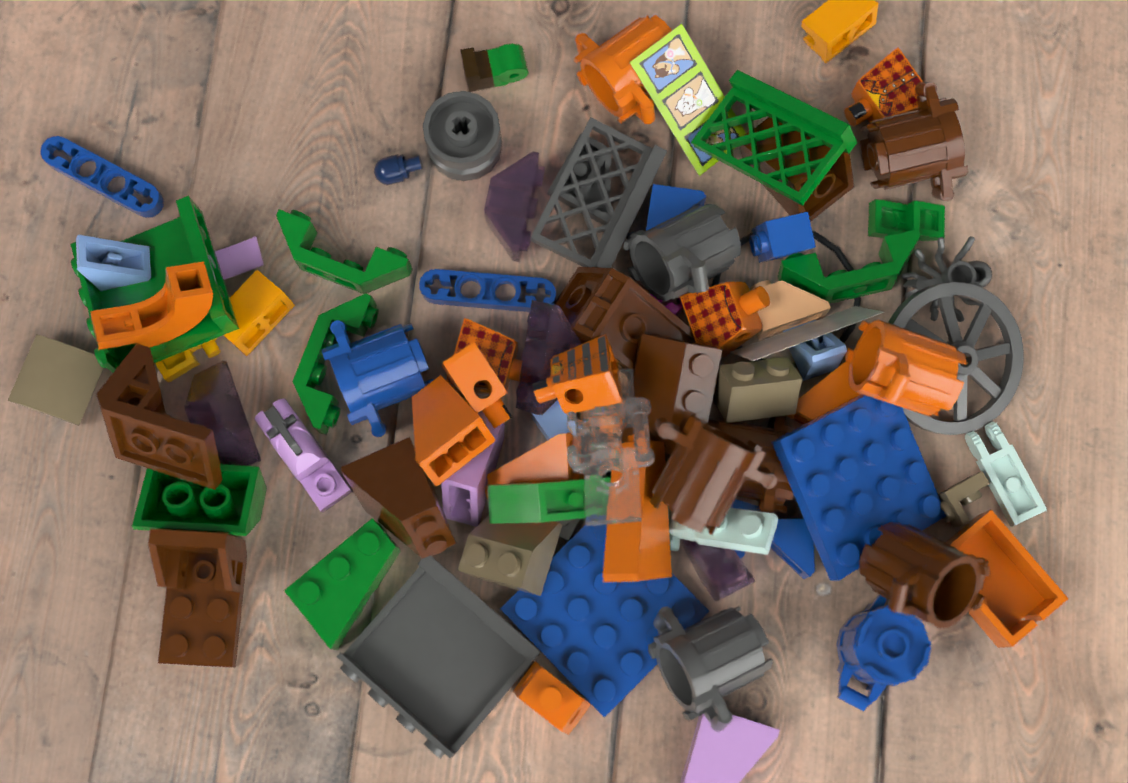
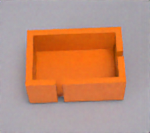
(1015, 585)

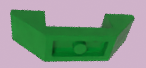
(383, 268)
(806, 273)
(320, 406)
(537, 501)

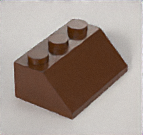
(674, 379)

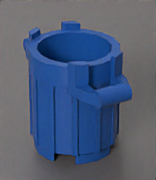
(376, 371)
(879, 651)

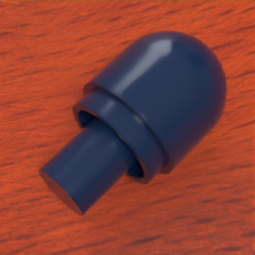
(396, 168)

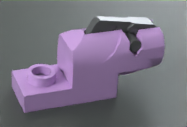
(303, 454)

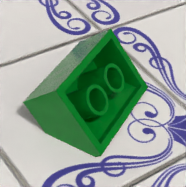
(187, 506)

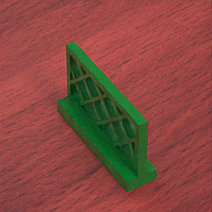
(794, 115)

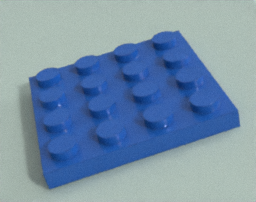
(856, 475)
(598, 628)

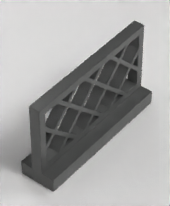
(626, 209)

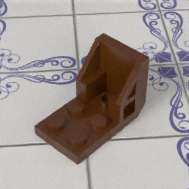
(613, 304)
(146, 434)
(202, 595)

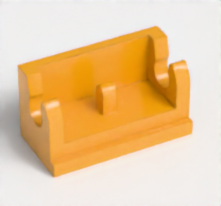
(838, 25)
(258, 309)

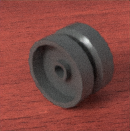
(463, 135)

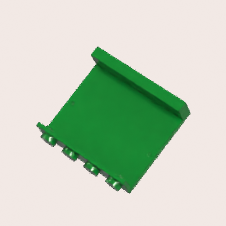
(170, 244)

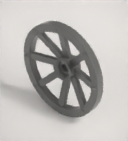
(1012, 347)

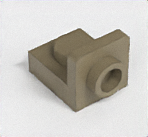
(965, 492)

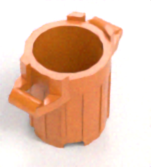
(609, 68)
(905, 368)

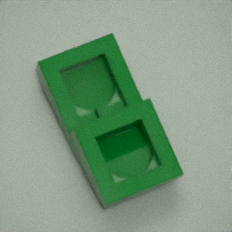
(892, 216)

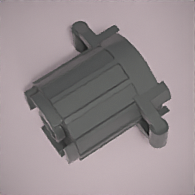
(683, 252)
(709, 660)

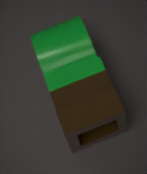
(493, 66)

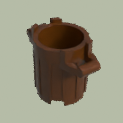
(917, 145)
(705, 472)
(768, 499)
(923, 575)

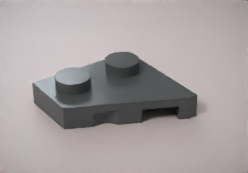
(583, 172)

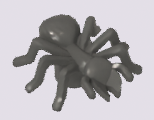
(970, 272)

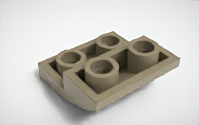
(57, 380)

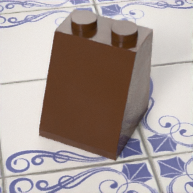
(831, 188)
(401, 497)

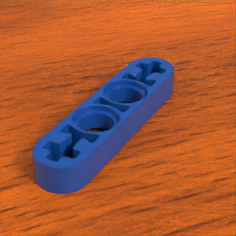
(102, 176)
(489, 284)

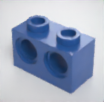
(782, 237)

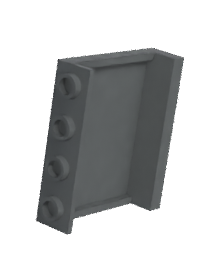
(438, 657)

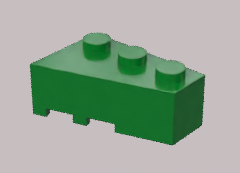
(342, 582)

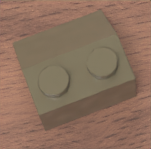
(757, 389)
(511, 554)

